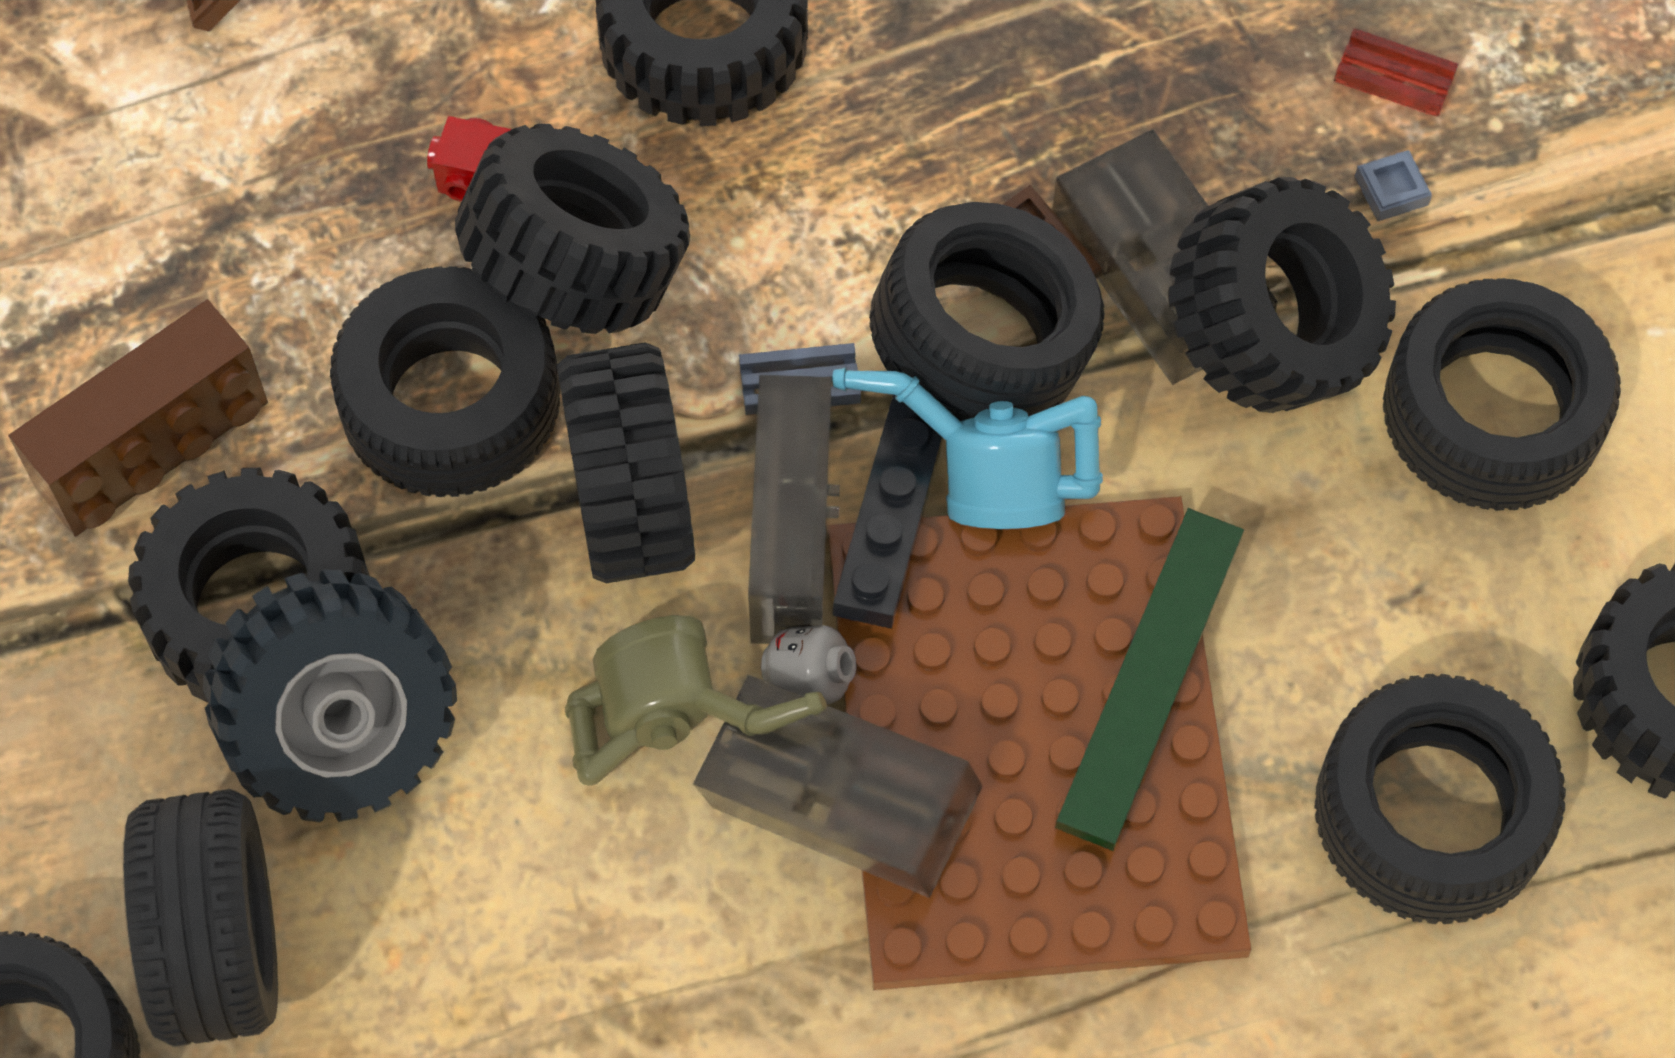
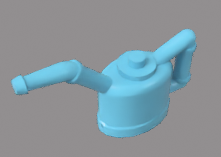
(1002, 460)

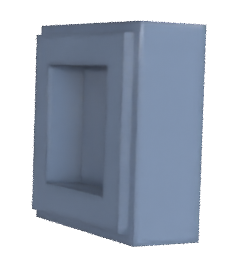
(1393, 185)

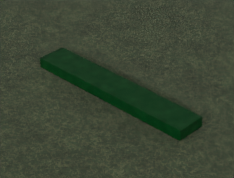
(1149, 680)

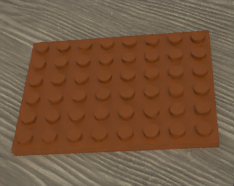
(1008, 665)

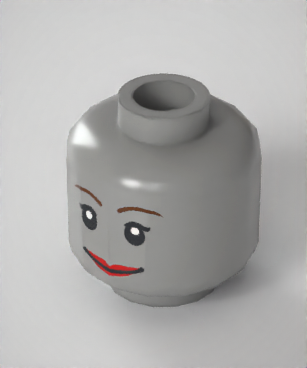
(809, 661)

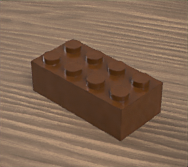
(140, 418)

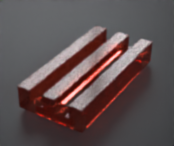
(1399, 66)

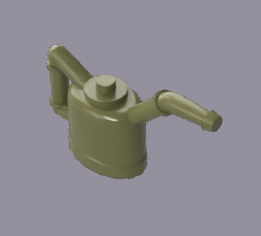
(657, 690)

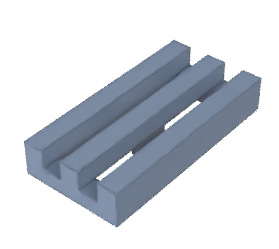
(809, 361)

